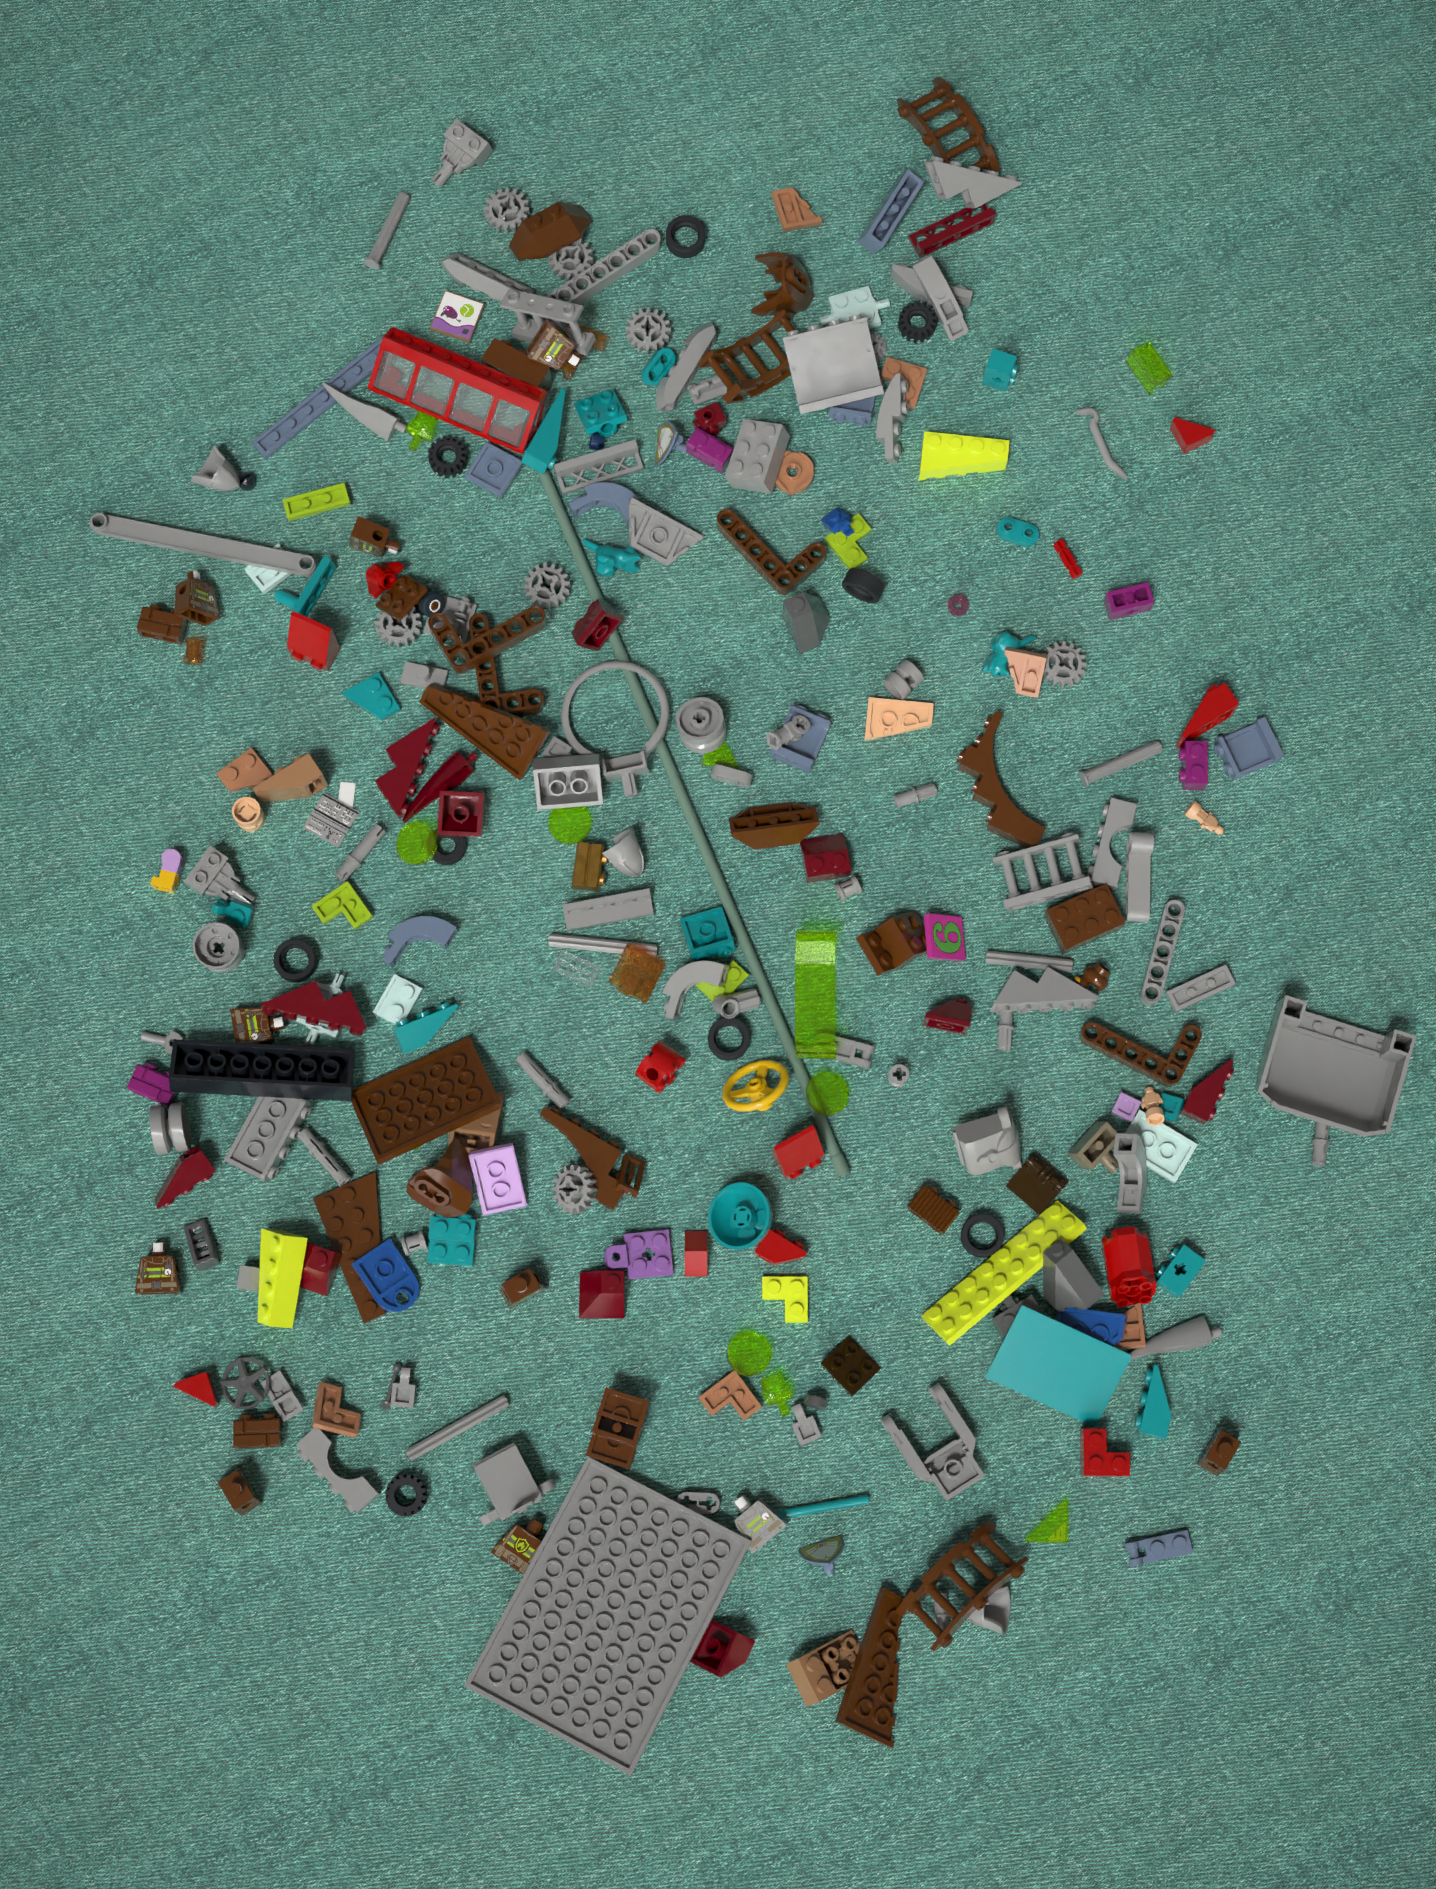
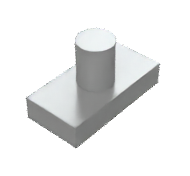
(422, 676)

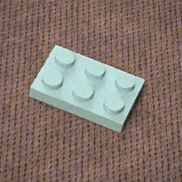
(1164, 1147)

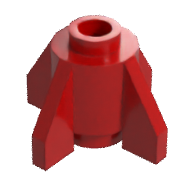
(382, 577)

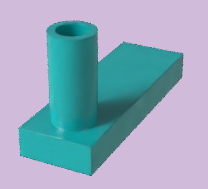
(311, 592)

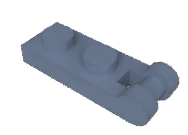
(1159, 1548)

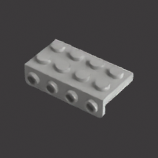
(267, 1135)

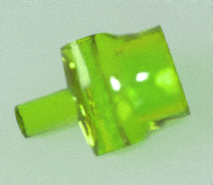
(422, 428)
(776, 1391)

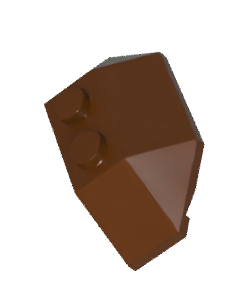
(549, 231)
(773, 825)

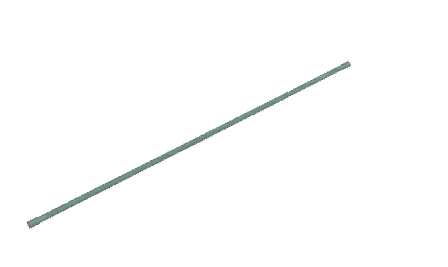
(836, 1156)

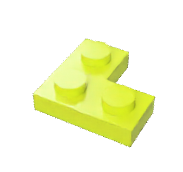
(793, 1291)

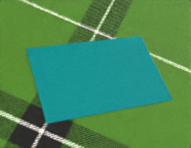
(1058, 1366)

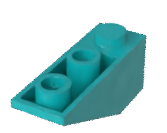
(420, 1030)
(1155, 1411)

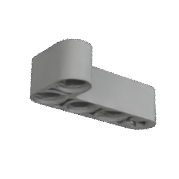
(1137, 885)

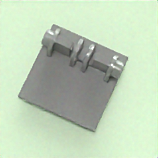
(458, 614)

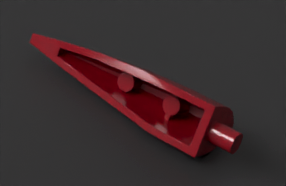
(445, 778)

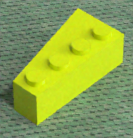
(960, 454)
(279, 1276)

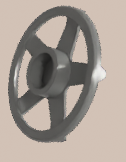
(244, 1383)

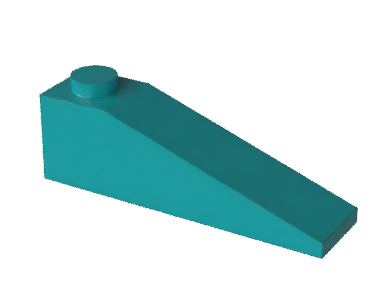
(545, 442)

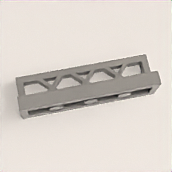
(598, 459)
(608, 909)

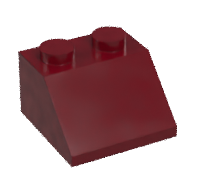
(596, 625)
(461, 813)
(825, 858)

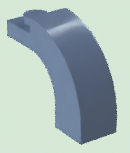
(603, 495)
(417, 929)

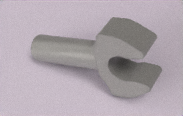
(161, 1040)

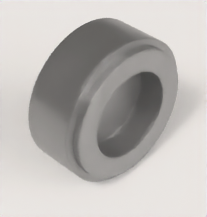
(815, 1402)

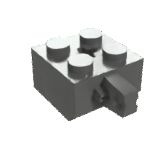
(1009, 1312)

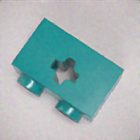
(1000, 370)
(1190, 1264)

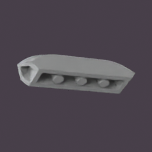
(480, 277)
(680, 376)

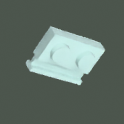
(265, 578)
(397, 1000)

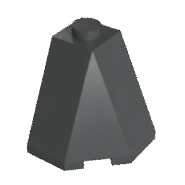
(805, 620)
(1067, 1279)

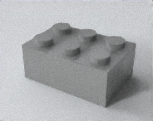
(757, 456)
(567, 781)

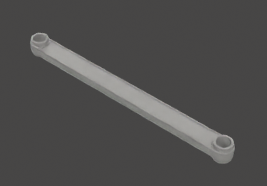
(203, 545)

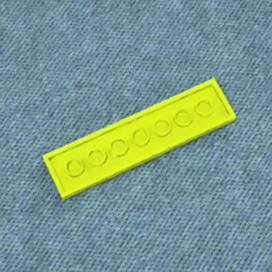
(1001, 1273)

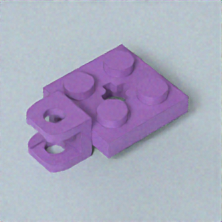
(631, 1256)

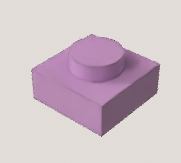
(1125, 1107)

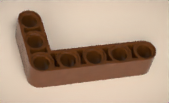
(766, 557)
(485, 640)
(490, 677)
(1142, 1054)

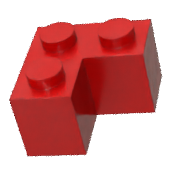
(1096, 1460)

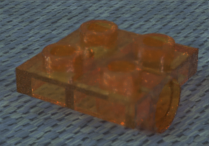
(636, 973)

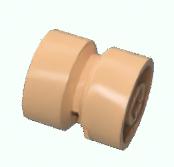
(248, 814)

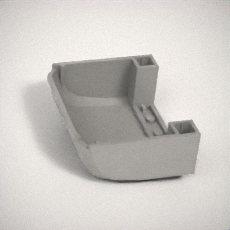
(1324, 1058)

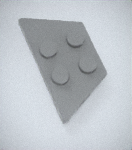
(658, 534)

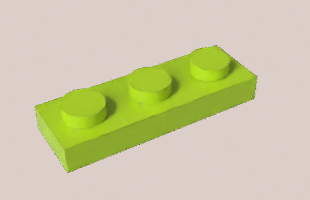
(316, 502)

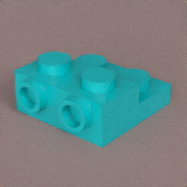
(707, 935)
(452, 1240)

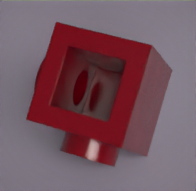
(710, 419)

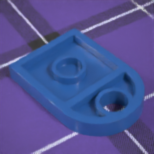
(386, 1275)

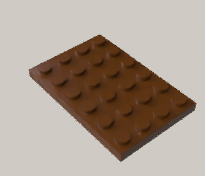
(424, 1100)

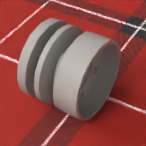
(206, 944)

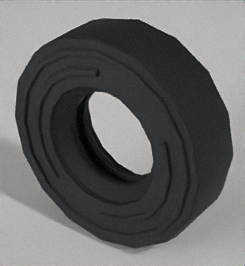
(453, 857)

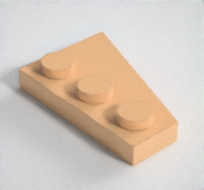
(894, 717)

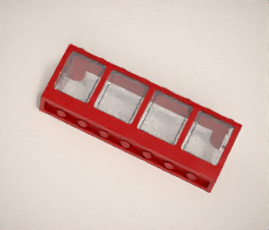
(457, 390)

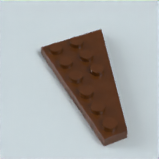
(498, 734)
(354, 1230)
(874, 1677)

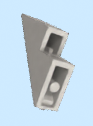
(973, 185)
(1050, 993)

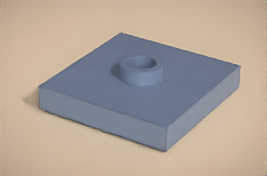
(494, 469)

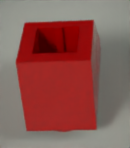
(778, 1250)

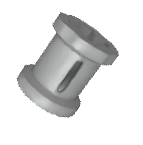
(848, 888)
(903, 1071)
(414, 1243)

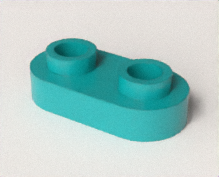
(658, 368)
(1017, 533)

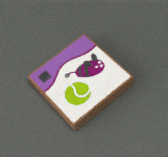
(457, 316)

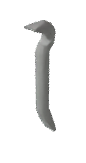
(1100, 441)

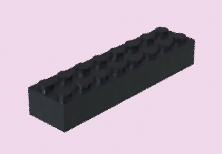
(262, 1070)

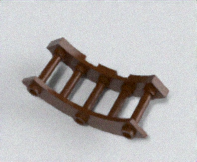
(965, 118)
(768, 378)
(946, 1567)

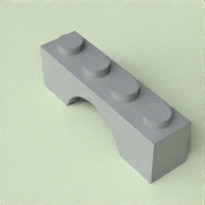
(1118, 818)
(317, 1448)

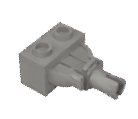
(460, 152)
(214, 875)

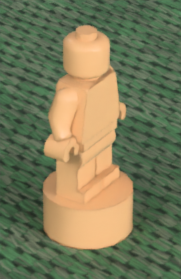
(1207, 821)
(1151, 1101)

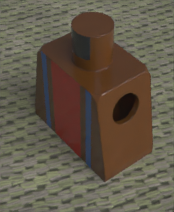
(1219, 1452)

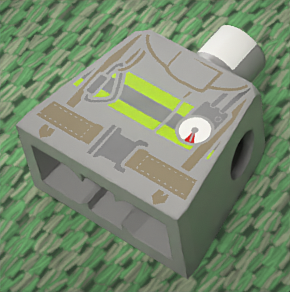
(758, 1522)

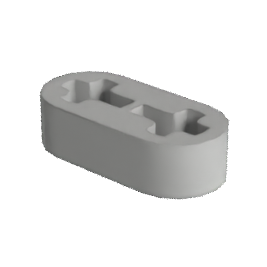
(731, 776)
(696, 1496)

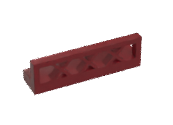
(951, 233)

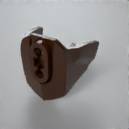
(796, 286)
(446, 1185)

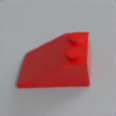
(311, 642)
(1214, 709)
(798, 1153)

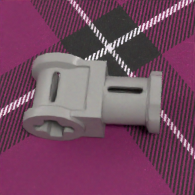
(789, 732)

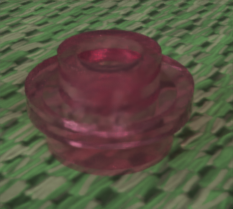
(958, 599)

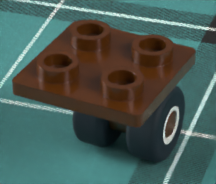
(410, 593)

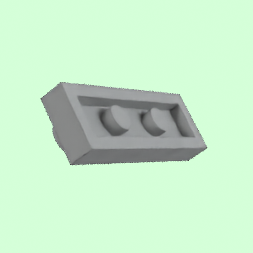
(1200, 988)

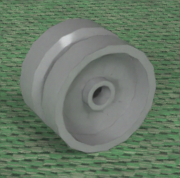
(701, 725)
(170, 1128)

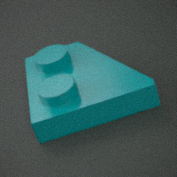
(373, 697)

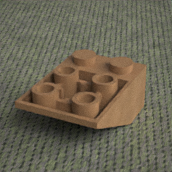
(295, 781)
(481, 1132)
(825, 1668)

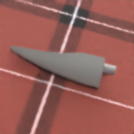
(374, 418)
(1182, 1337)

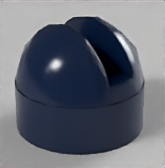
(596, 441)

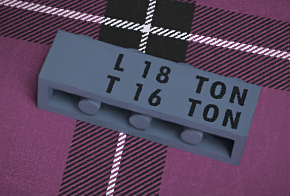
(890, 211)

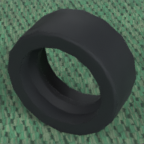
(685, 221)
(863, 585)
(293, 977)
(724, 1055)
(999, 1235)

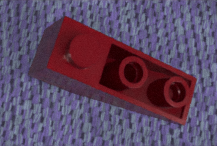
(1201, 1099)
(188, 1171)

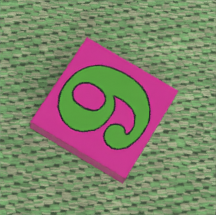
(944, 937)

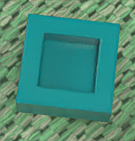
(1171, 1106)

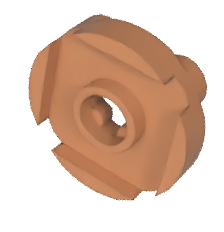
(805, 473)

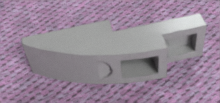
(908, 281)
(941, 297)
(892, 409)

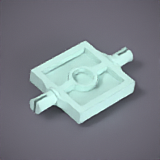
(854, 303)
(328, 991)

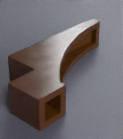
(596, 1153)

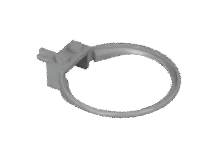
(625, 766)

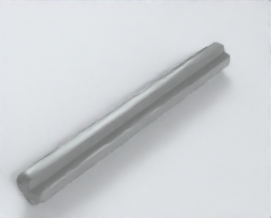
(595, 944)
(457, 1427)

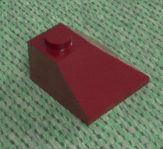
(950, 1017)
(319, 1268)
(602, 1295)
(722, 1650)

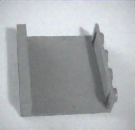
(833, 364)

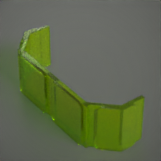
(815, 994)

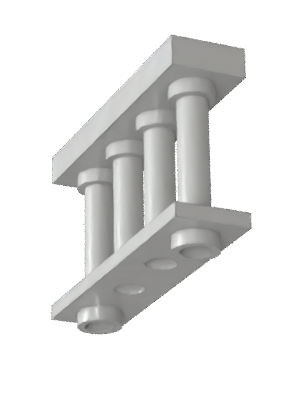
(548, 308)
(1058, 888)

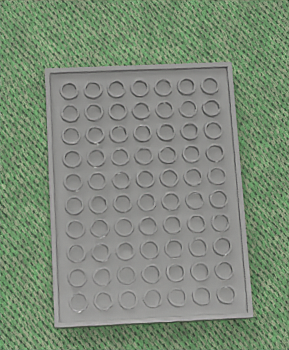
(608, 1615)

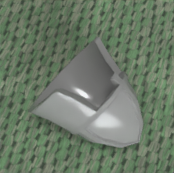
(217, 473)
(626, 853)
(995, 1613)

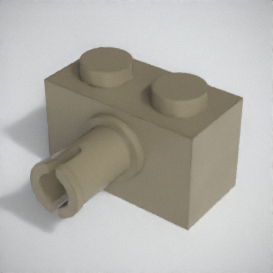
(1095, 1148)

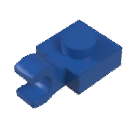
(838, 521)

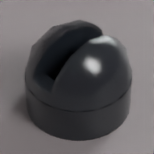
(249, 483)

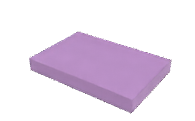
(497, 1178)

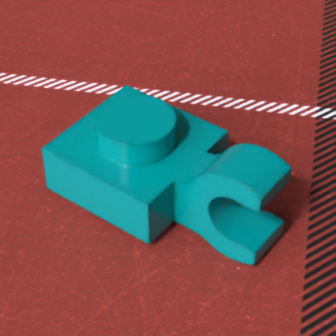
(236, 911)

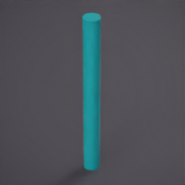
(824, 1506)

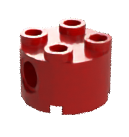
(660, 1066)

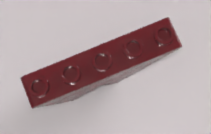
(408, 759)
(310, 1005)

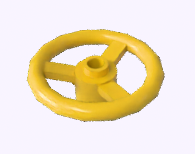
(757, 1088)

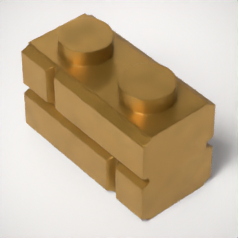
(588, 867)

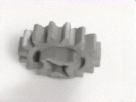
(505, 203)
(570, 260)
(638, 330)
(553, 581)
(392, 631)
(1068, 656)
(572, 1200)

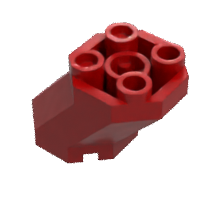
(1129, 1267)

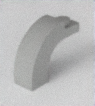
(688, 976)
(1133, 1172)

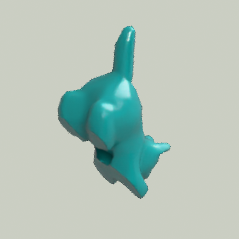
(613, 558)
(997, 660)

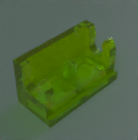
(1148, 367)

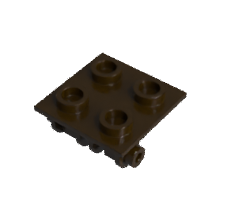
(1037, 1184)
(850, 1366)

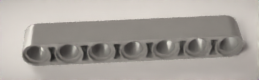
(611, 273)

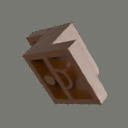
(894, 943)
(617, 1428)

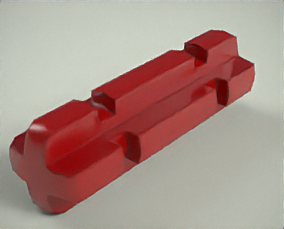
(1068, 559)

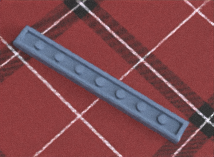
(316, 403)

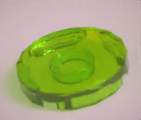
(569, 824)
(416, 843)
(827, 1093)
(749, 1353)

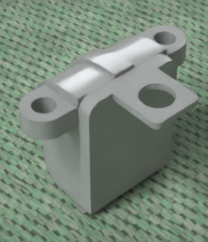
(988, 1143)
(508, 1484)

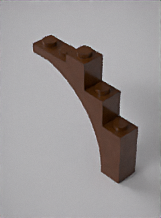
(1006, 819)

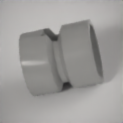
(904, 678)

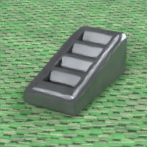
(204, 1259)

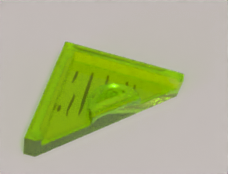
(720, 756)
(1053, 1528)

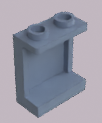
(857, 412)
(1248, 749)
(805, 751)

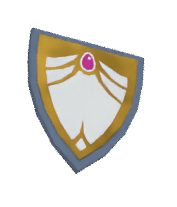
(667, 440)
(824, 1553)

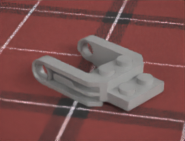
(950, 1467)

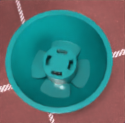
(731, 1212)

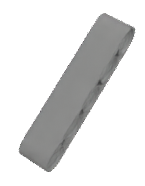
(1161, 942)

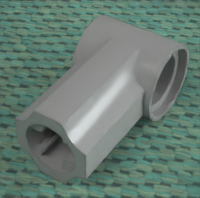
(737, 1003)

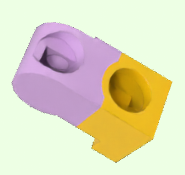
(169, 873)

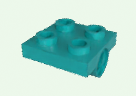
(600, 413)

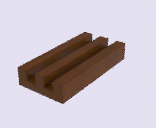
(627, 1186)

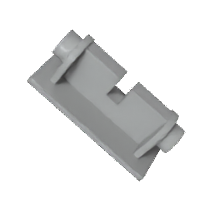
(707, 390)

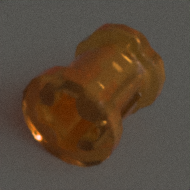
(193, 651)

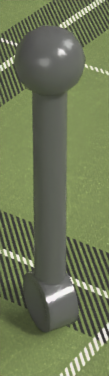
(386, 1404)

